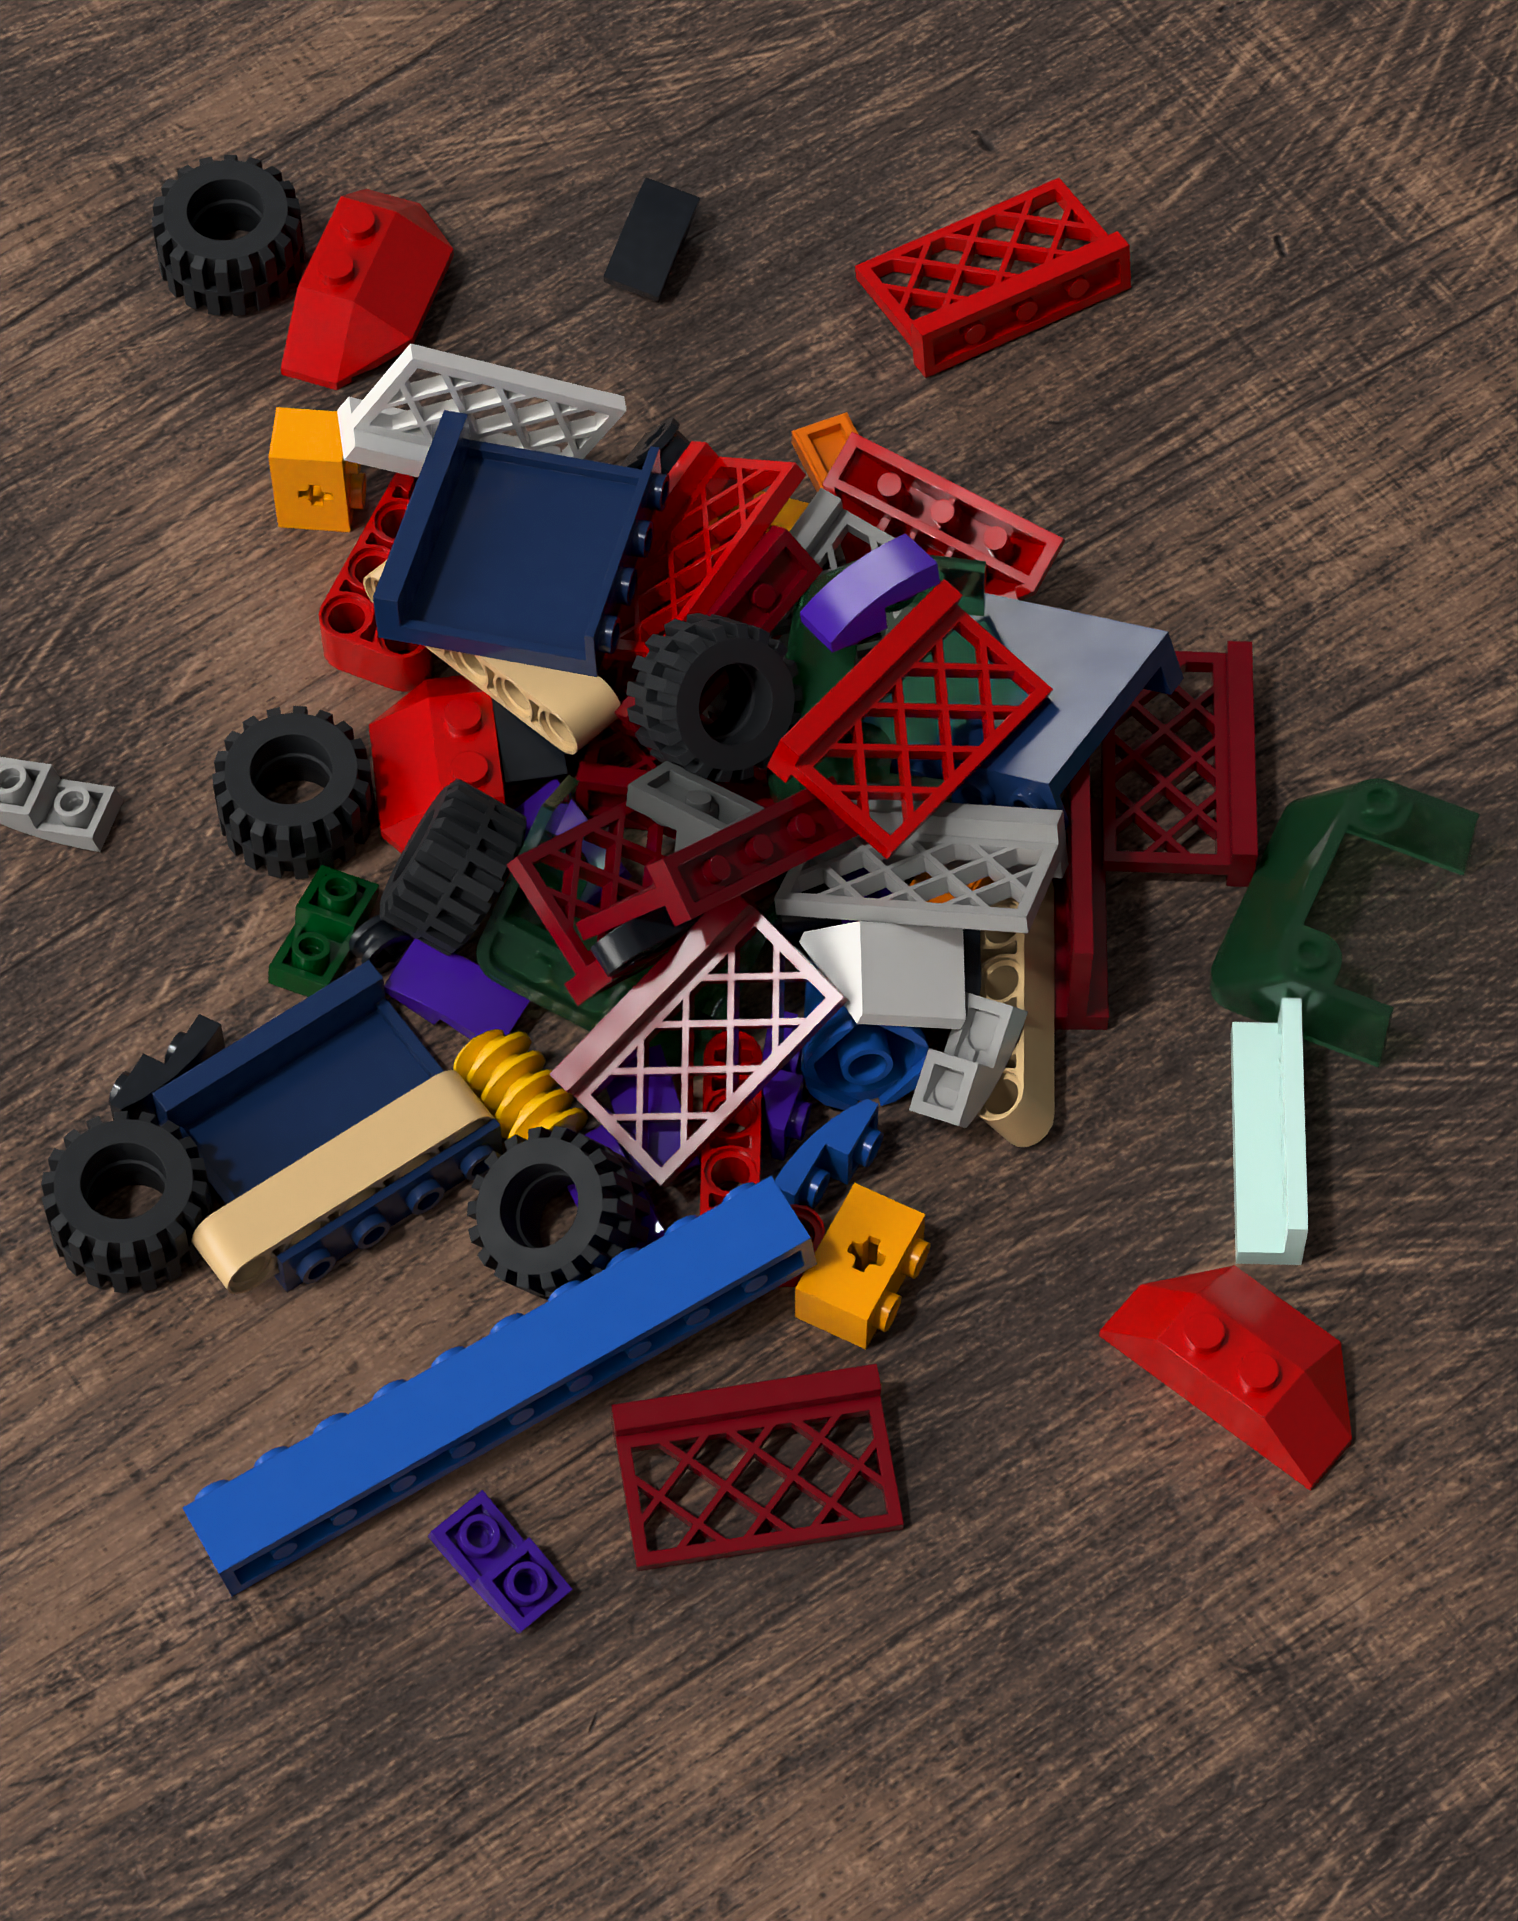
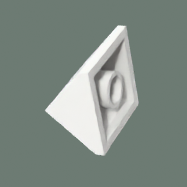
(894, 972)

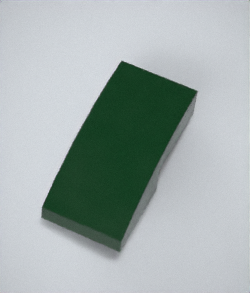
(324, 922)

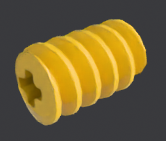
(514, 1086)

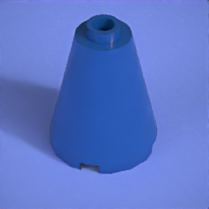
(860, 1061)

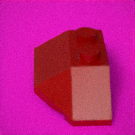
(364, 288)
(939, 518)
(426, 743)
(1243, 1364)

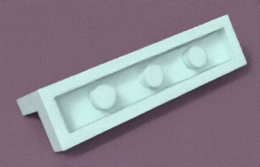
(1269, 1139)

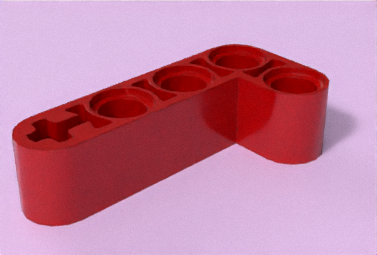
(351, 608)
(739, 1154)

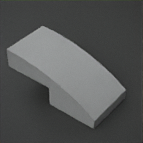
(963, 1077)

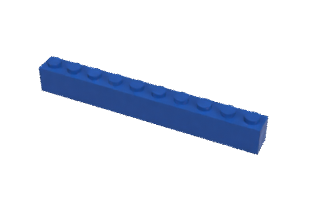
(500, 1384)

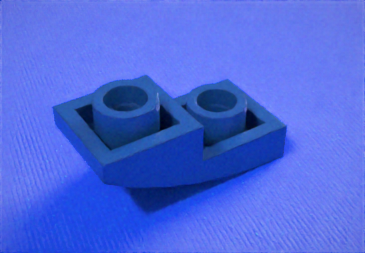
(832, 1152)

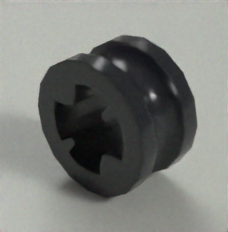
(379, 944)

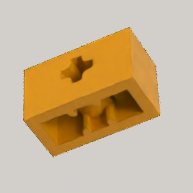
(309, 474)
(862, 1267)

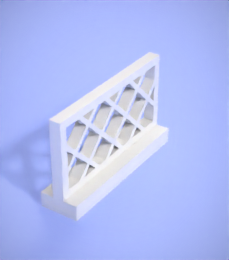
(399, 439)

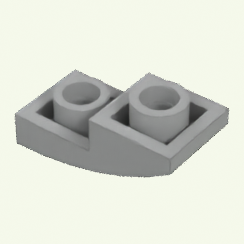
(55, 808)

